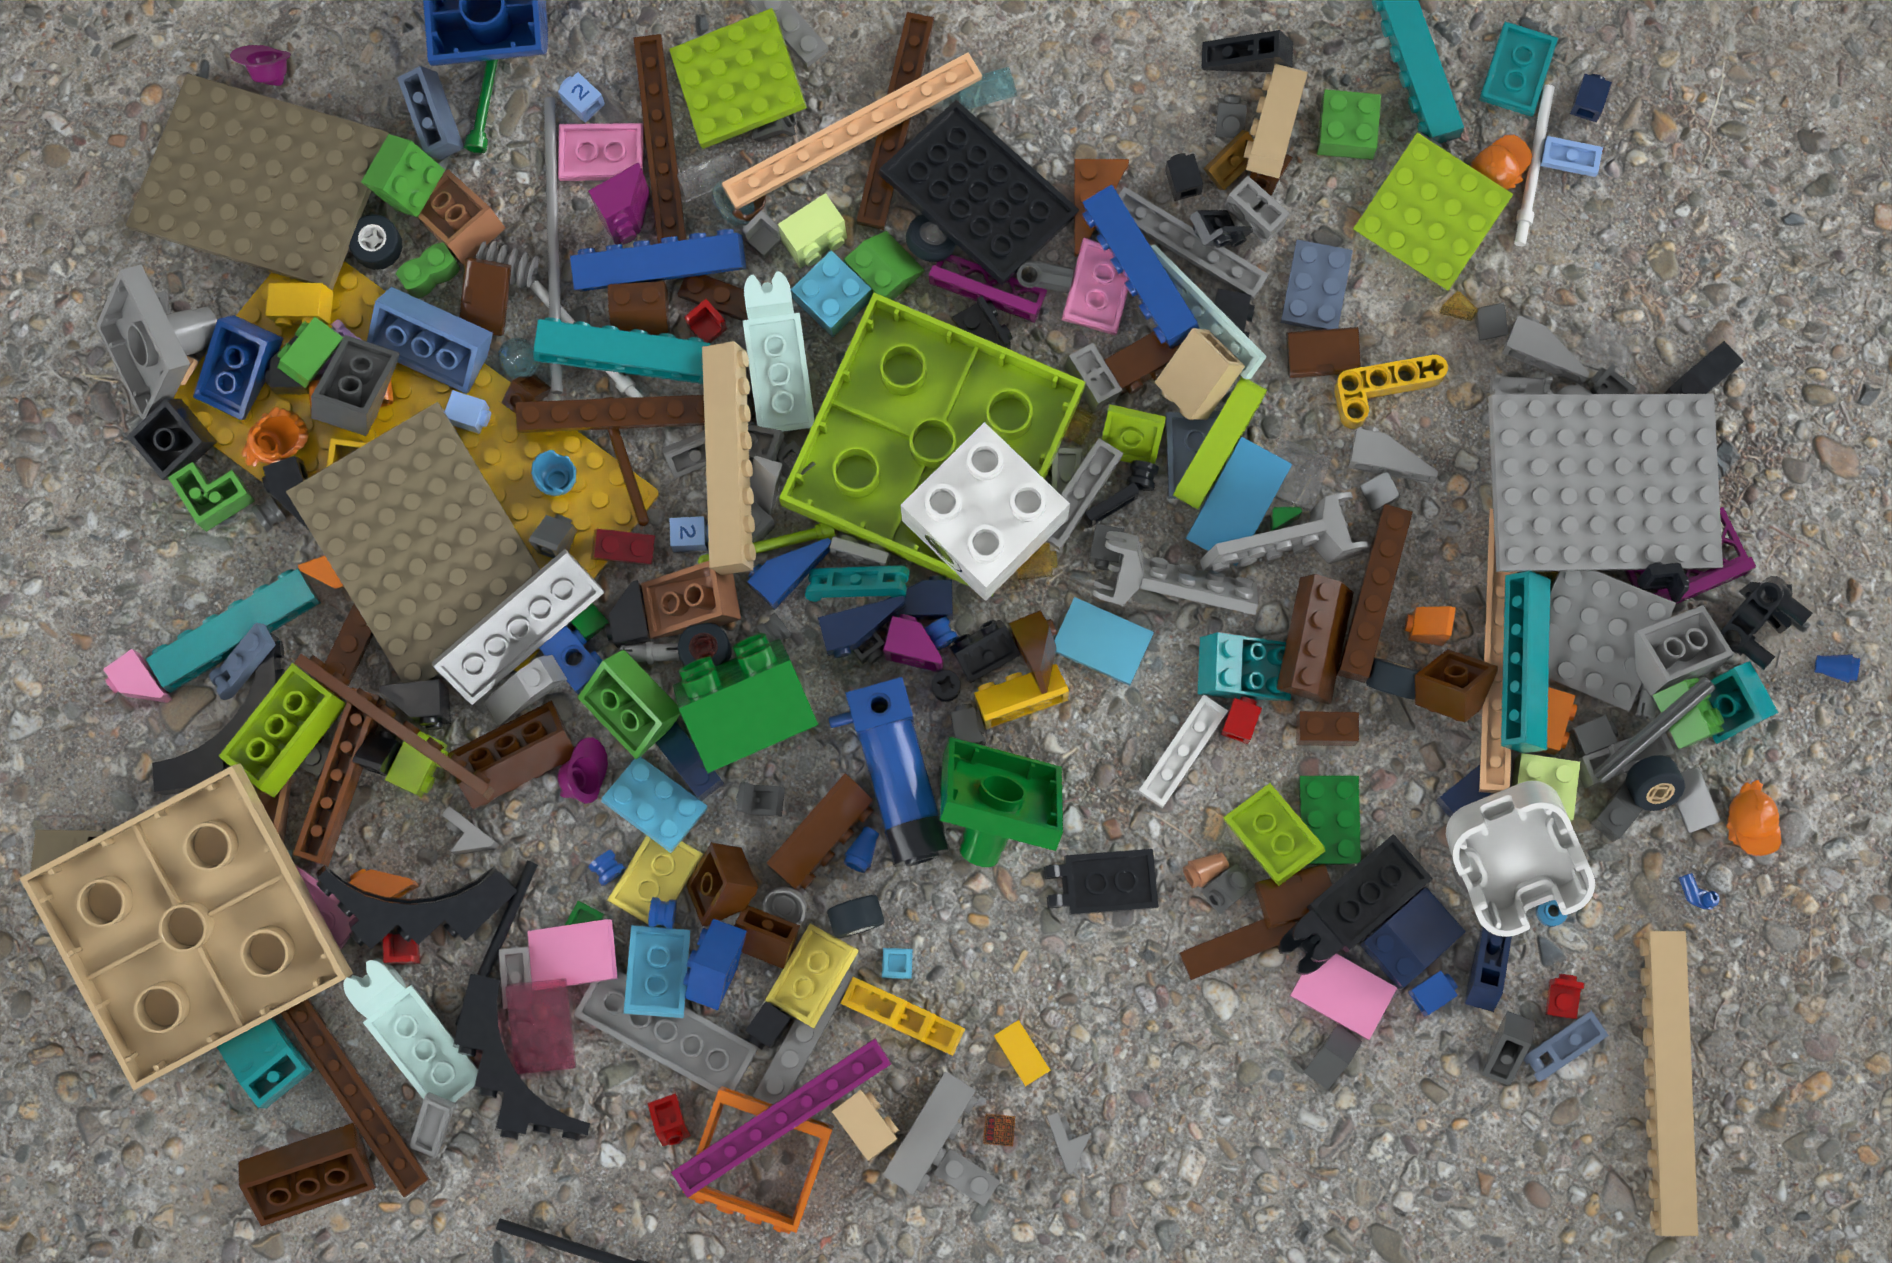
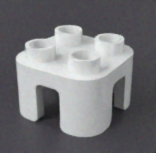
(1517, 855)

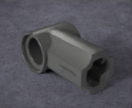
(1047, 276)

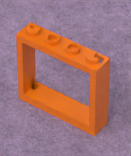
(754, 1212)

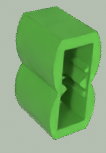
(432, 268)

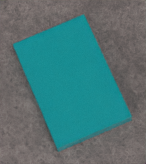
(1518, 69)

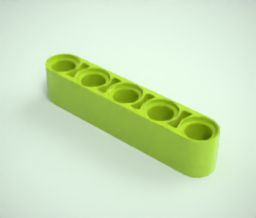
(1220, 443)

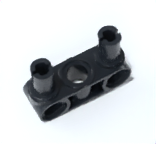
(1755, 612)

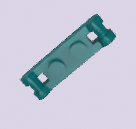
(857, 582)

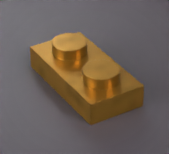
(1229, 161)

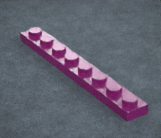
(781, 1117)

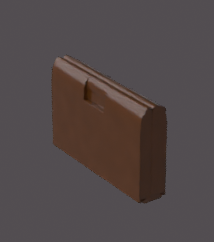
(485, 294)
(1322, 352)
(1290, 900)

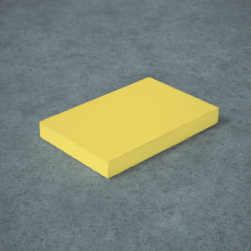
(654, 874)
(811, 975)

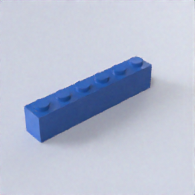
(659, 261)
(1140, 266)

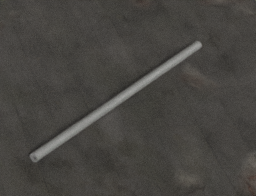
(552, 228)

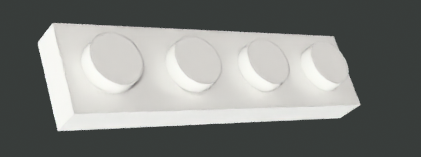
(1183, 751)

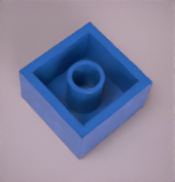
(714, 963)

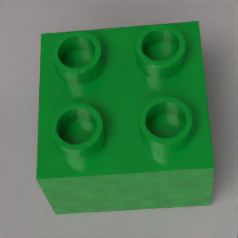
(742, 702)

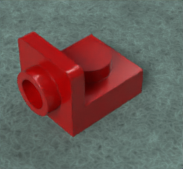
(1564, 997)
(668, 1120)

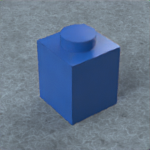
(1433, 992)

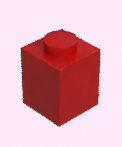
(1241, 719)

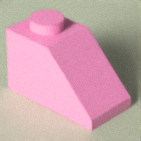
(134, 678)

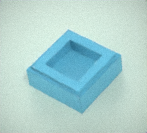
(897, 963)

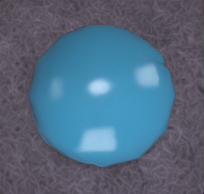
(553, 473)

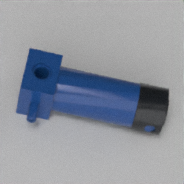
(896, 771)

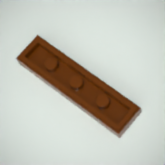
(1232, 948)

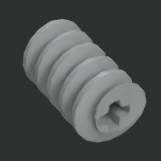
(522, 270)

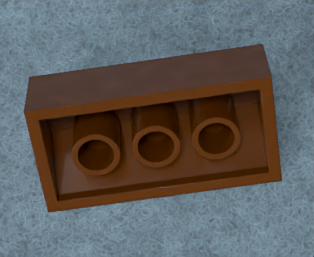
(1315, 638)
(516, 752)
(821, 833)
(306, 1174)

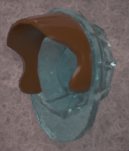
(729, 213)

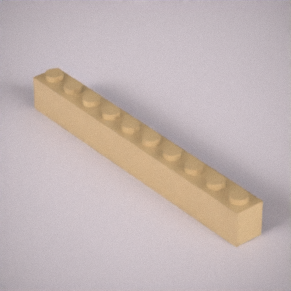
(1669, 1084)

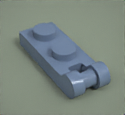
(242, 661)
(1566, 1045)

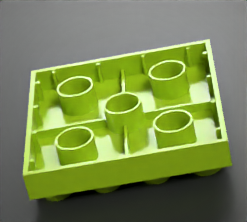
(904, 407)

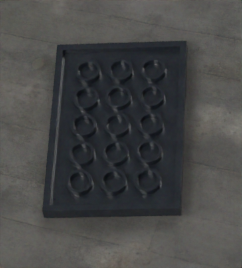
(978, 192)

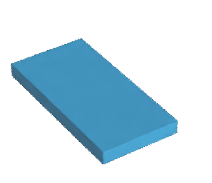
(1239, 496)

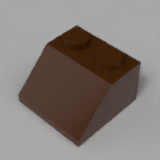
(639, 307)
(1454, 685)
(721, 883)

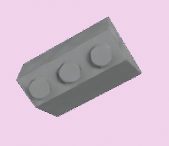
(1679, 650)

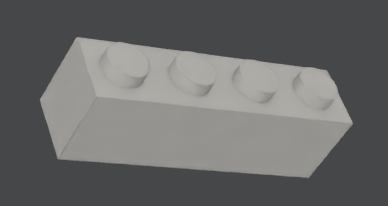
(929, 1133)

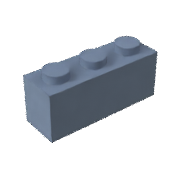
(430, 112)

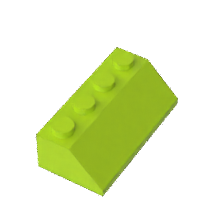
(283, 730)

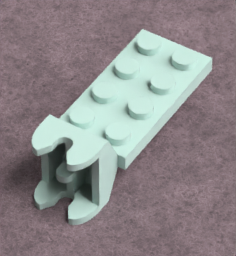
(776, 356)
(410, 1032)

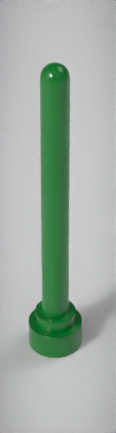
(476, 139)

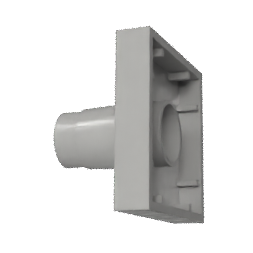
(147, 342)

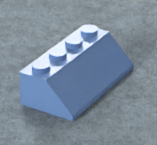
(429, 339)

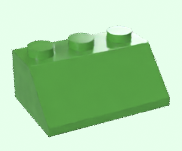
(629, 703)

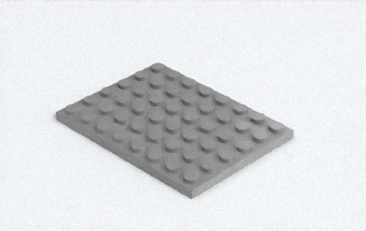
(1604, 481)

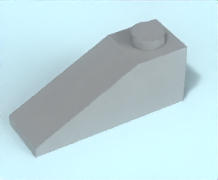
(1540, 348)
(1380, 453)
(525, 688)

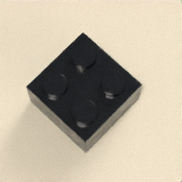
(171, 437)

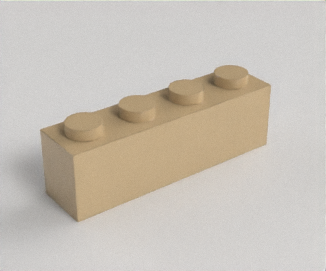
(1276, 120)

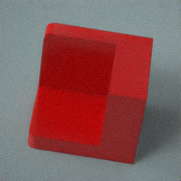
(706, 322)
(399, 951)

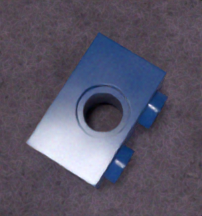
(562, 646)

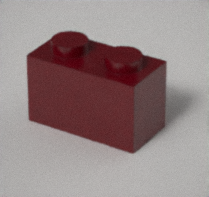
(622, 547)

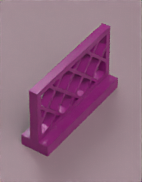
(1711, 578)

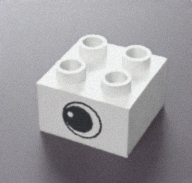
(984, 511)

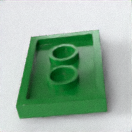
(1333, 815)

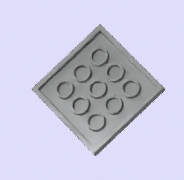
(1594, 633)

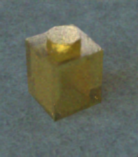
(1038, 564)

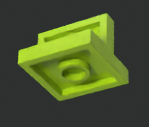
(1133, 433)

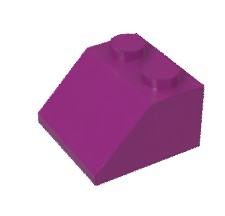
(910, 645)

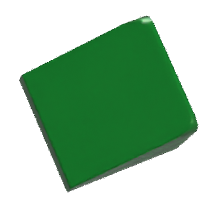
(1283, 516)
(589, 622)

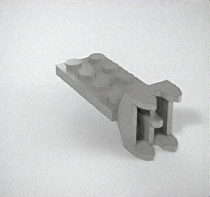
(1325, 533)
(1170, 579)

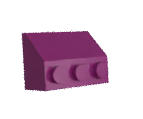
(622, 204)

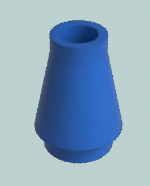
(1838, 666)
(861, 852)

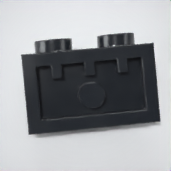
(982, 322)
(984, 649)

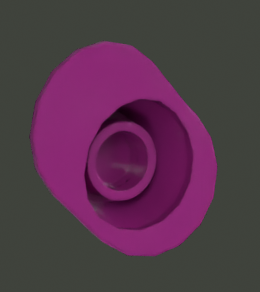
(263, 63)
(584, 772)

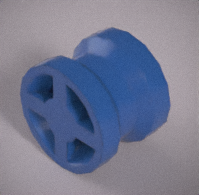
(941, 633)
(606, 867)
(662, 913)

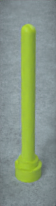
(819, 532)

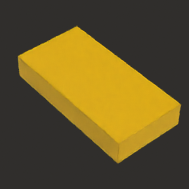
(1022, 1053)

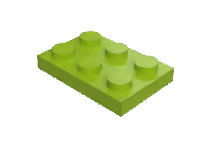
(1274, 834)

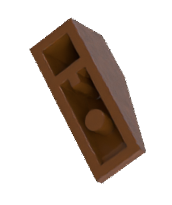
(1036, 645)

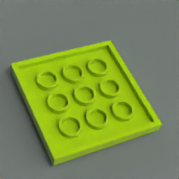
(737, 78)
(1433, 211)

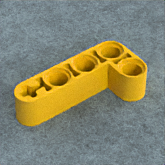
(1392, 384)

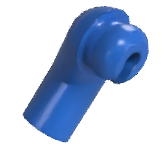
(1697, 896)

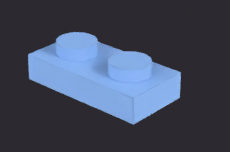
(1571, 156)

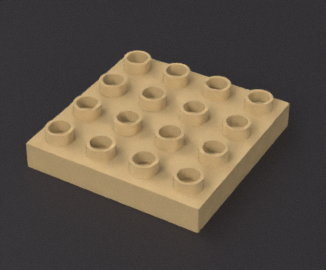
(186, 926)

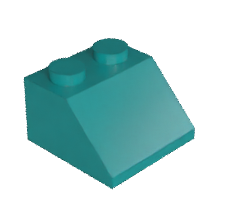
(1740, 700)

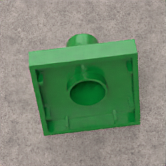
(999, 800)

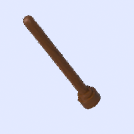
(628, 475)

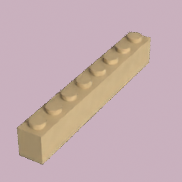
(728, 458)

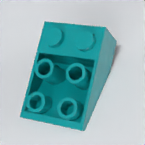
(1240, 667)
(265, 1062)

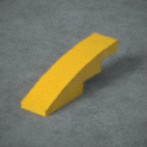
(902, 1016)

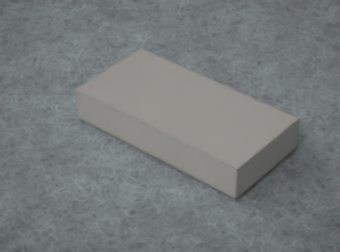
(432, 1125)

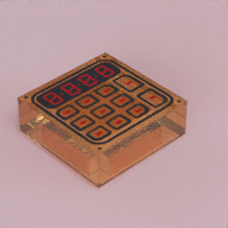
(999, 1130)

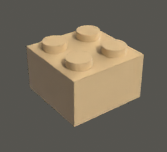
(866, 1125)

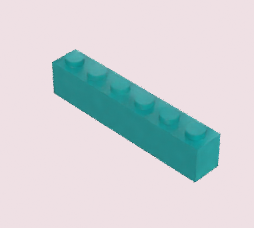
(1420, 69)
(619, 350)
(220, 634)
(1525, 662)

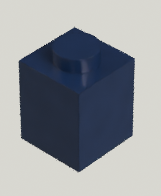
(1590, 97)

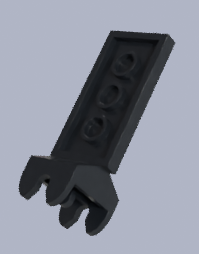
(1355, 905)

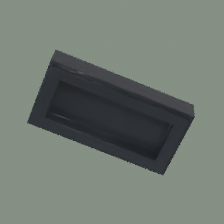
(1111, 504)

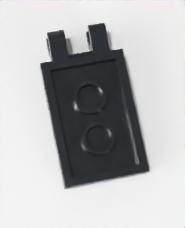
(1105, 882)

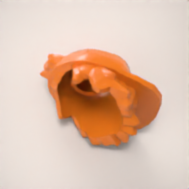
(1504, 161)
(275, 437)
(1754, 821)

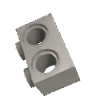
(1256, 209)

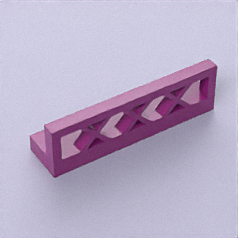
(972, 289)

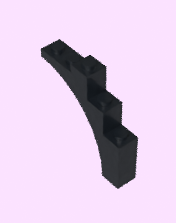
(193, 767)
(377, 915)
(519, 1105)

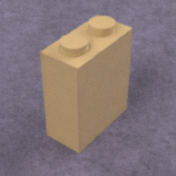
(1199, 374)

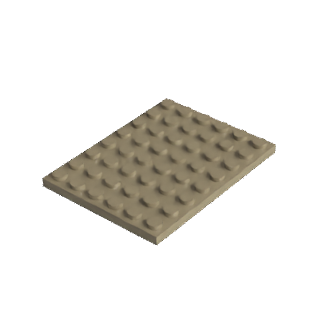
(257, 181)
(415, 539)

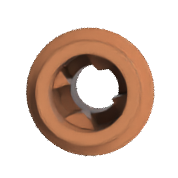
(1205, 869)

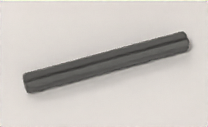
(1654, 729)

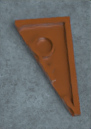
(1089, 179)

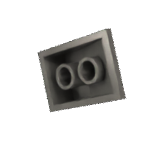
(354, 385)

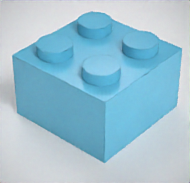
(831, 293)

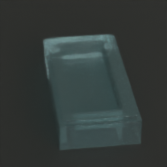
(992, 88)

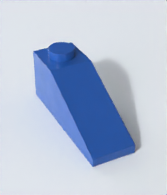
(784, 573)

